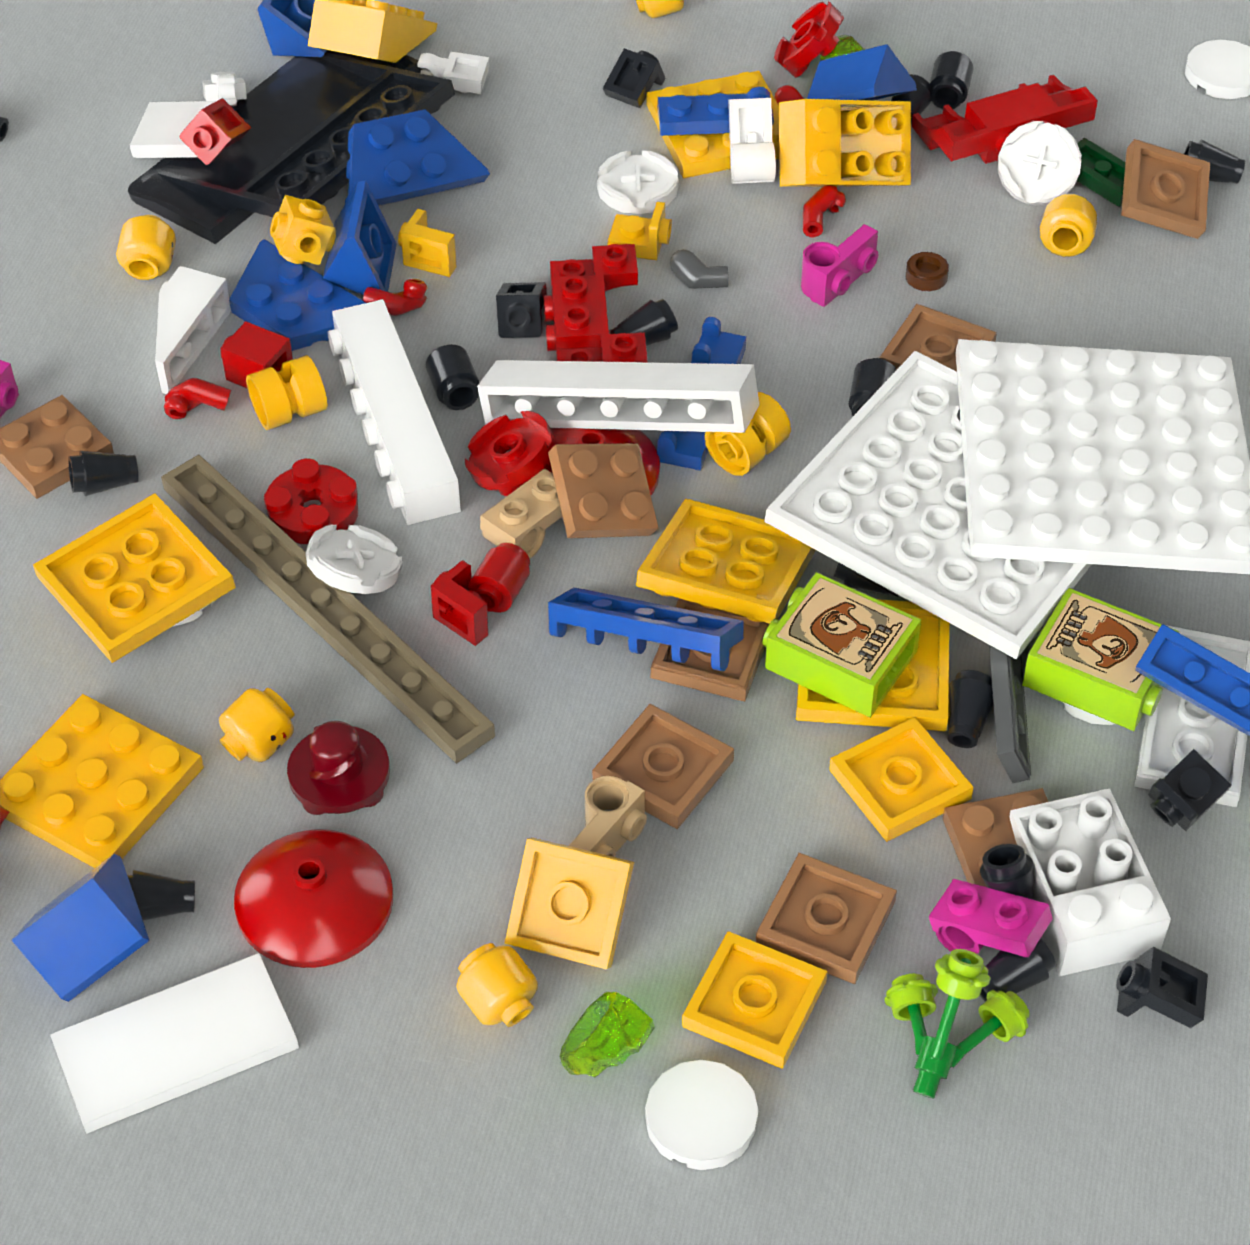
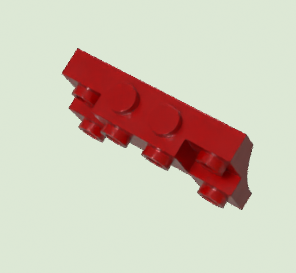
(997, 116)
(580, 307)

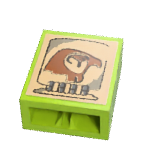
(841, 643)
(1091, 659)

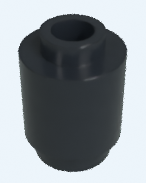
(951, 79)
(453, 376)
(867, 379)

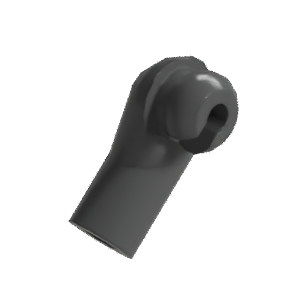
(695, 273)

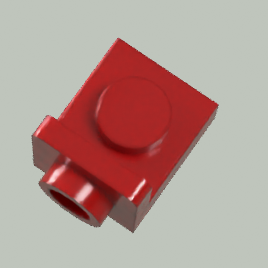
(214, 130)
(457, 606)

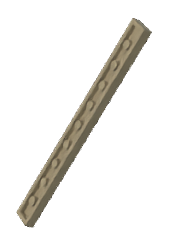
(331, 612)

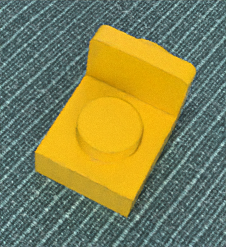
(645, 233)
(427, 247)

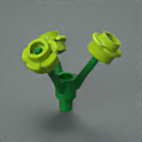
(961, 977)

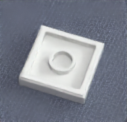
(160, 129)

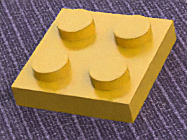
(900, 779)
(569, 903)
(754, 999)

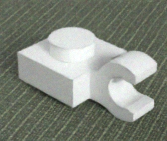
(465, 70)
(224, 86)

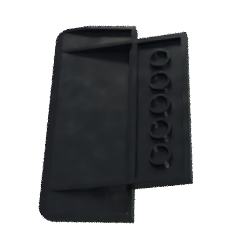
(293, 143)

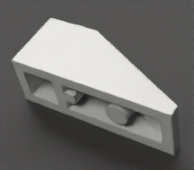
(188, 316)

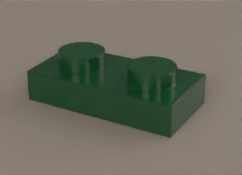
(1101, 172)

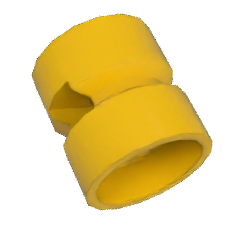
(286, 392)
(743, 451)

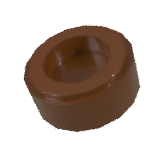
(927, 271)

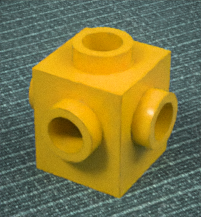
(302, 230)

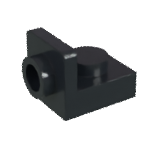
(633, 77)
(520, 309)
(1187, 791)
(1164, 986)

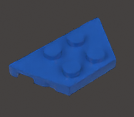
(409, 158)
(288, 298)

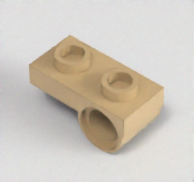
(524, 514)
(609, 830)

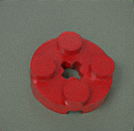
(812, 37)
(529, 445)
(309, 482)

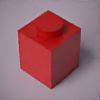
(253, 350)

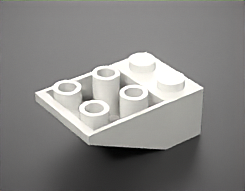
(1092, 880)

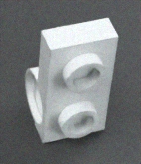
(751, 141)

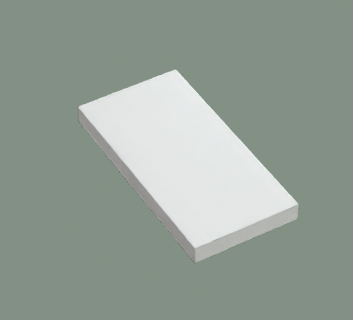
(1182, 726)
(173, 1042)

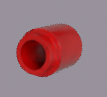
(501, 576)

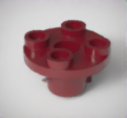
(338, 769)

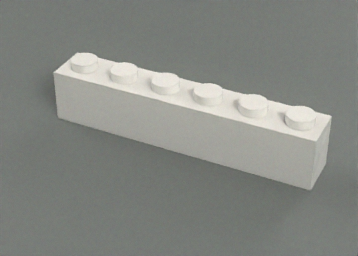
(623, 394)
(394, 413)

